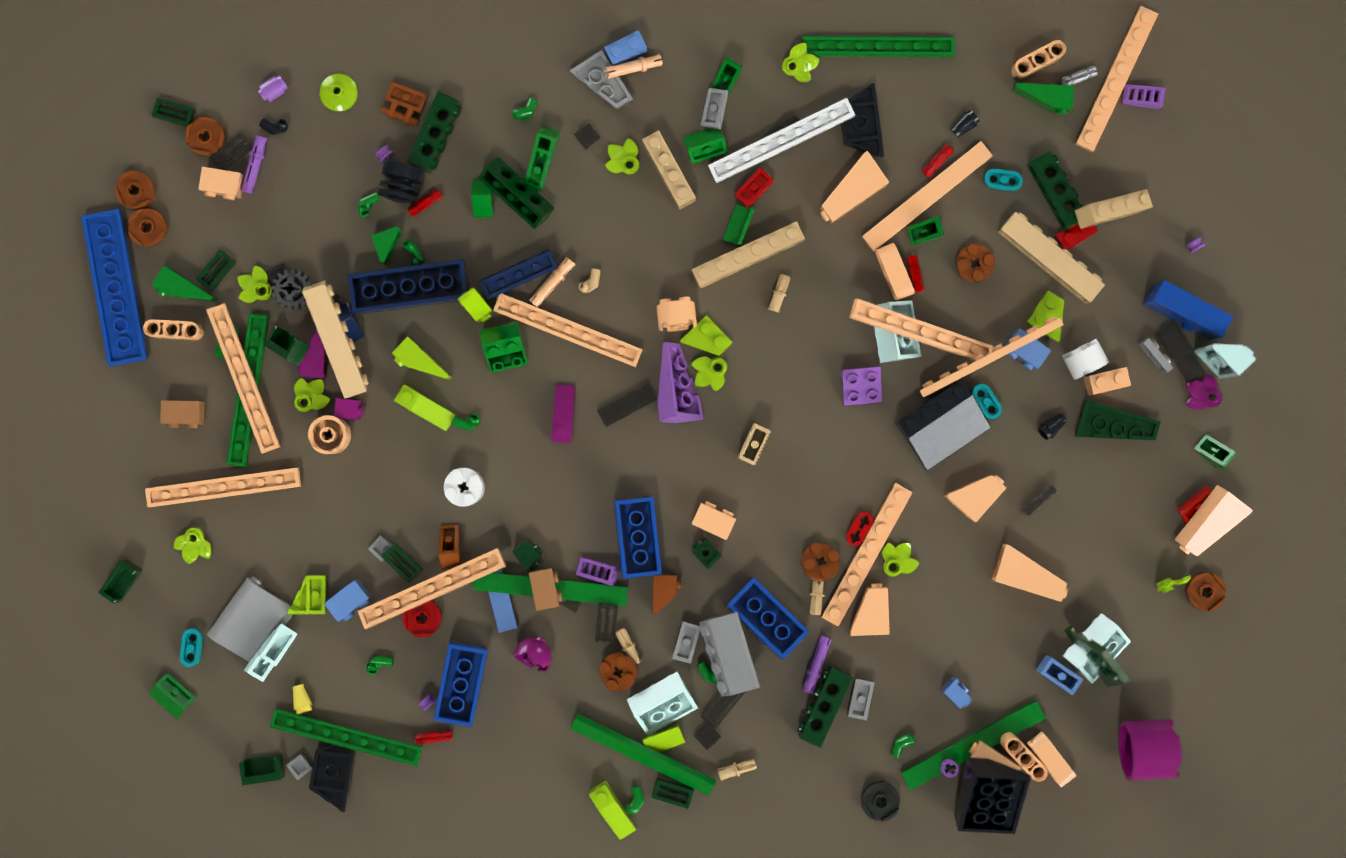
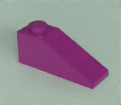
(315, 361)
(563, 414)

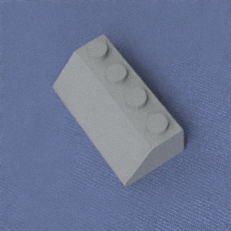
(729, 654)

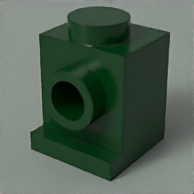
(713, 555)

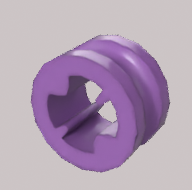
(384, 154)
(1195, 244)
(427, 702)
(951, 762)

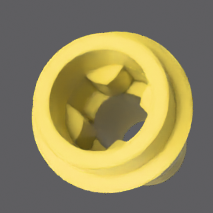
(301, 699)

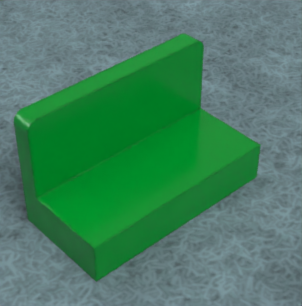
(705, 145)
(738, 225)
(172, 695)

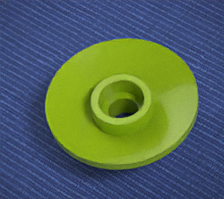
(346, 97)

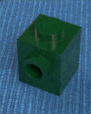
(528, 555)

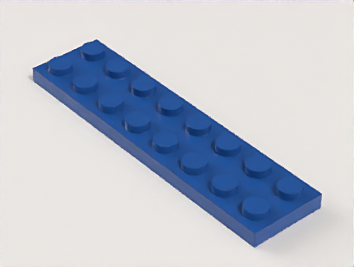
(114, 287)

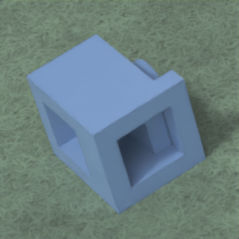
(957, 693)

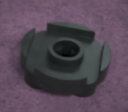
(869, 800)

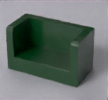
(287, 345)
(120, 581)
(261, 769)

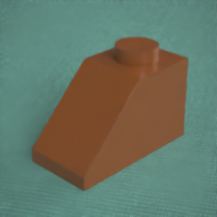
(450, 546)
(664, 590)

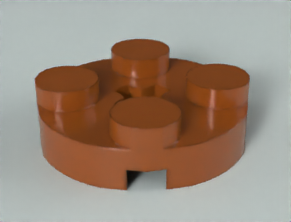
(198, 128)
(125, 185)
(158, 229)
(973, 252)
(829, 556)
(1202, 602)
(613, 680)

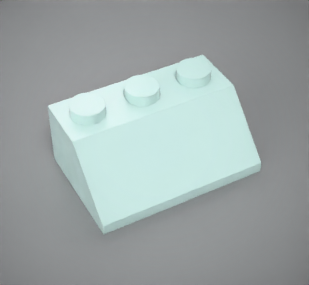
(894, 346)
(1226, 359)
(1104, 633)
(662, 703)

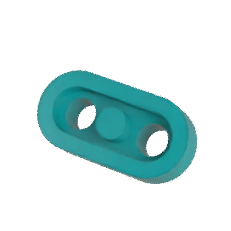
(1002, 180)
(988, 399)
(189, 646)

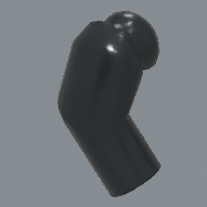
(276, 128)

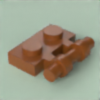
(406, 98)

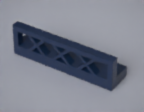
(518, 274)

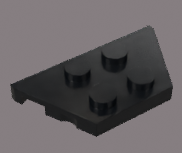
(864, 129)
(332, 774)

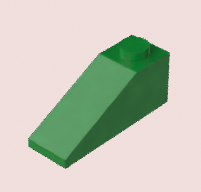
(1050, 97)
(542, 157)
(175, 285)

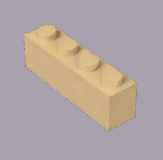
(668, 170)
(1113, 208)

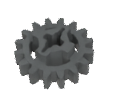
(291, 297)

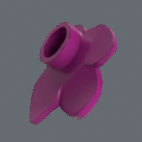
(1200, 393)

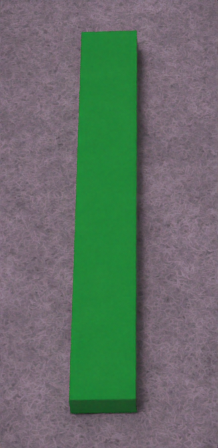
(879, 46)
(241, 428)
(569, 589)
(346, 737)
(959, 751)
(643, 754)

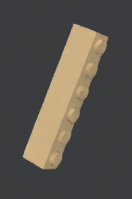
(748, 255)
(1051, 258)
(334, 338)

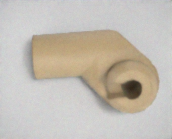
(592, 283)

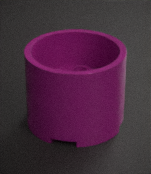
(1149, 749)

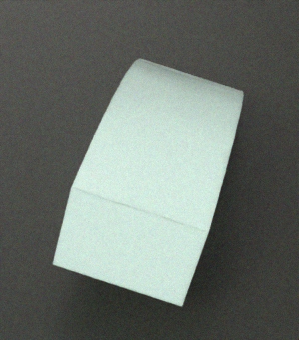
(270, 652)

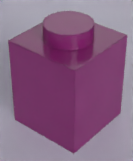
(349, 409)

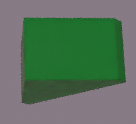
(727, 75)
(481, 200)
(925, 231)
(386, 242)
(1214, 452)

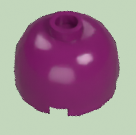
(534, 653)

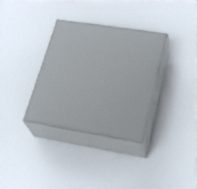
(379, 547)
(299, 766)

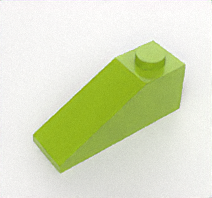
(476, 305)
(414, 357)
(424, 407)
(611, 810)

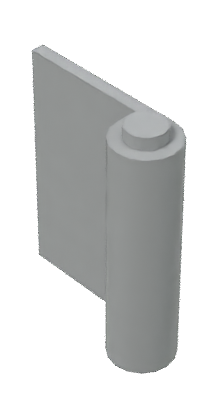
(249, 619)

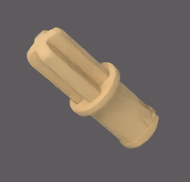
(779, 293)
(816, 598)
(627, 645)
(736, 769)

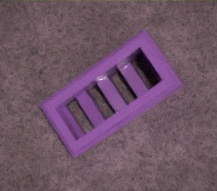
(1144, 89)
(613, 574)

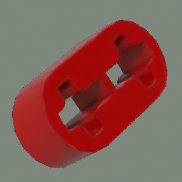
(863, 531)

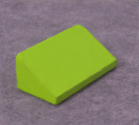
(664, 739)

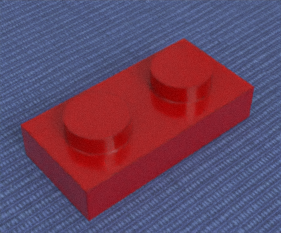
(754, 187)
(1074, 236)
(1189, 508)

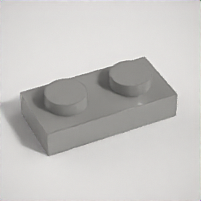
(714, 108)
(1160, 360)
(686, 642)
(860, 699)

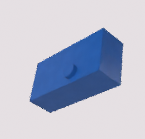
(1188, 310)
(637, 537)
(767, 618)
(460, 683)

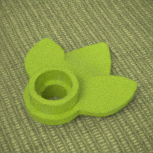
(803, 63)
(621, 156)
(253, 284)
(707, 374)
(312, 393)
(193, 548)
(900, 557)
(1167, 584)

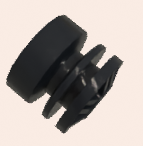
(400, 182)

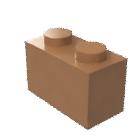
(182, 412)
(545, 589)

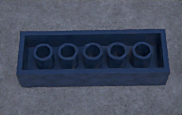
(408, 287)

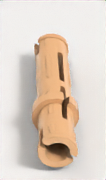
(641, 64)
(553, 280)

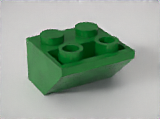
(503, 347)

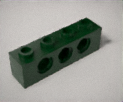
(441, 104)
(516, 192)
(1056, 201)
(817, 735)

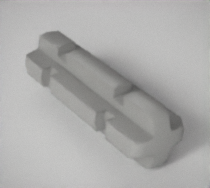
(1079, 76)

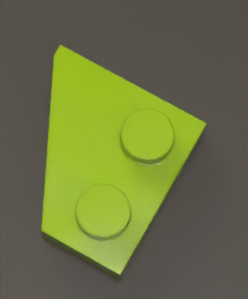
(1049, 306)
(707, 337)
(311, 596)

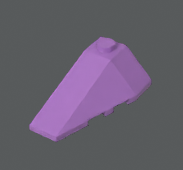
(676, 394)

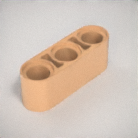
(1046, 55)
(894, 271)
(164, 328)
(1051, 759)
(1029, 762)

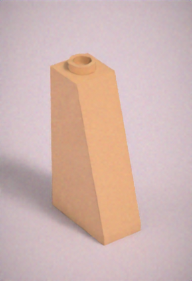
(856, 187)
(1211, 521)
(1025, 574)

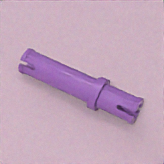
(256, 157)
(816, 664)

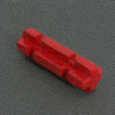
(937, 161)
(425, 202)
(915, 273)
(432, 737)

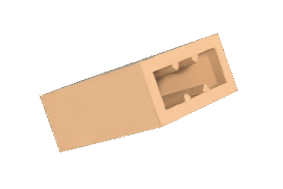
(976, 496)
(872, 613)
(982, 750)

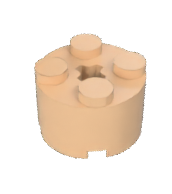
(676, 314)
(322, 442)

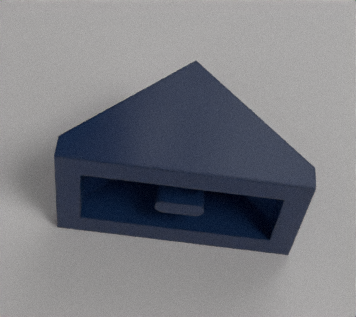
(355, 331)

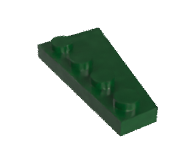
(1112, 423)

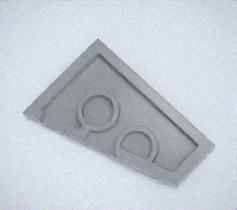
(593, 75)

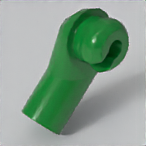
(525, 112)
(365, 204)
(415, 251)
(467, 424)
(377, 662)
(706, 673)
(902, 742)
(637, 802)

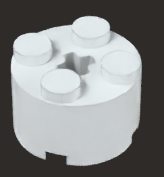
(1085, 359)
(454, 492)

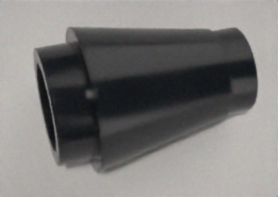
(965, 123)
(1051, 427)

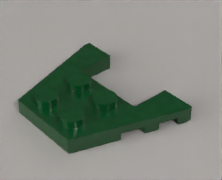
(1109, 669)

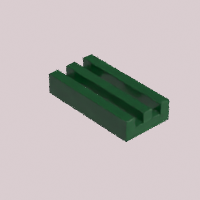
(189, 118)
(210, 265)
(390, 551)
(669, 800)

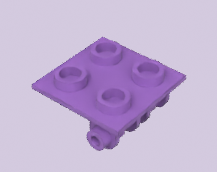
(862, 385)

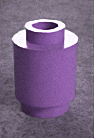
(272, 88)

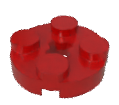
(431, 624)

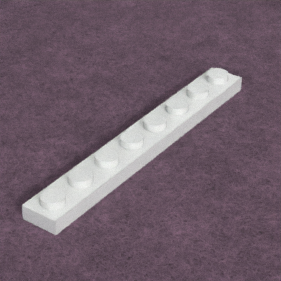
(781, 140)

